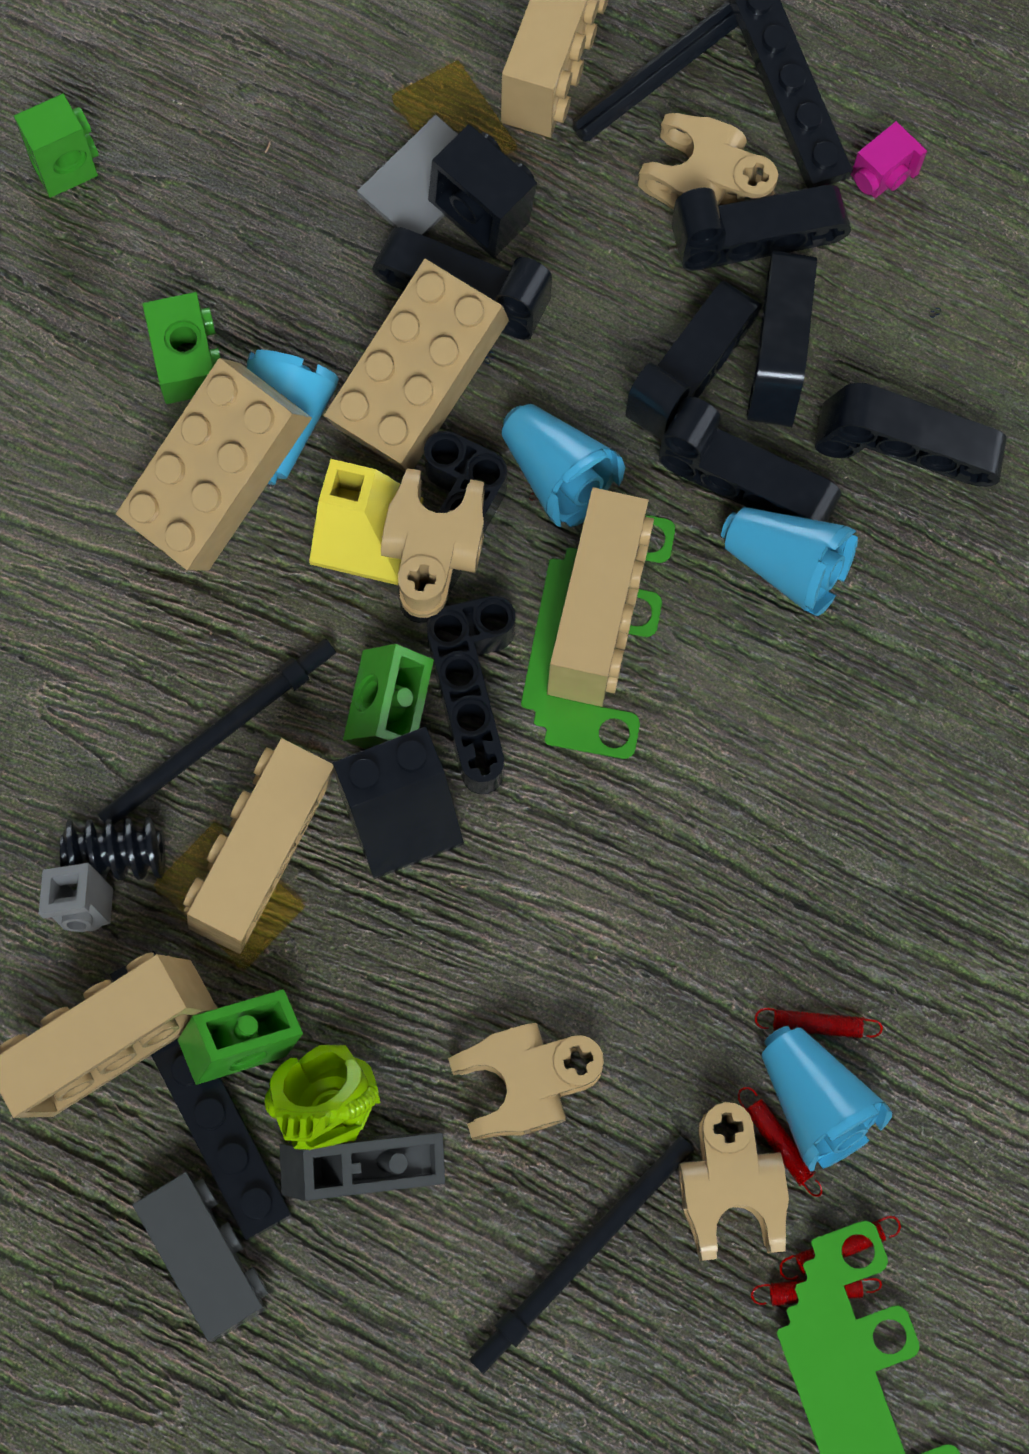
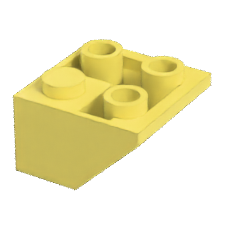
(353, 521)

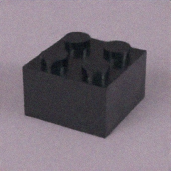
(482, 190)

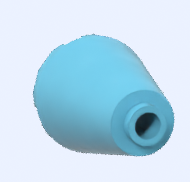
(301, 386)
(559, 462)
(792, 553)
(820, 1098)

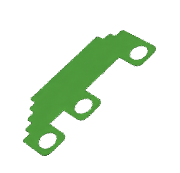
(571, 722)
(836, 1354)

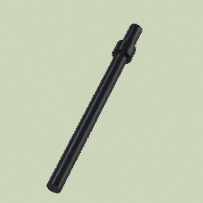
(291, 676)
(513, 1326)

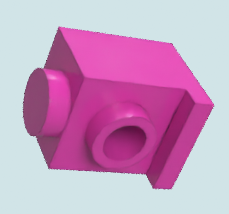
(888, 161)

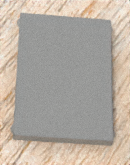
(402, 184)

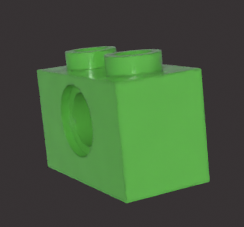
(58, 144)
(171, 324)
(387, 695)
(239, 1036)

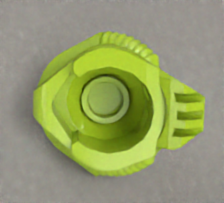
(322, 1097)

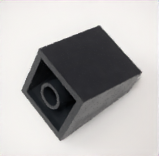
(398, 802)

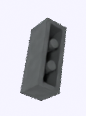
(202, 1255)

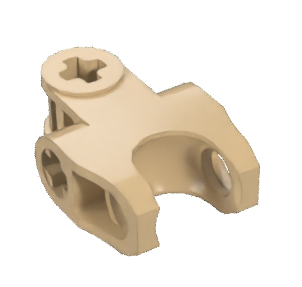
(713, 163)
(431, 543)
(532, 1076)
(730, 1178)

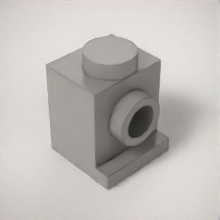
(76, 909)

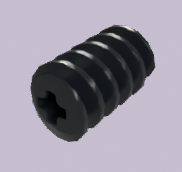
(115, 849)

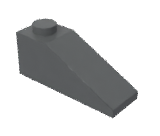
(363, 1166)

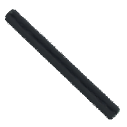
(655, 73)

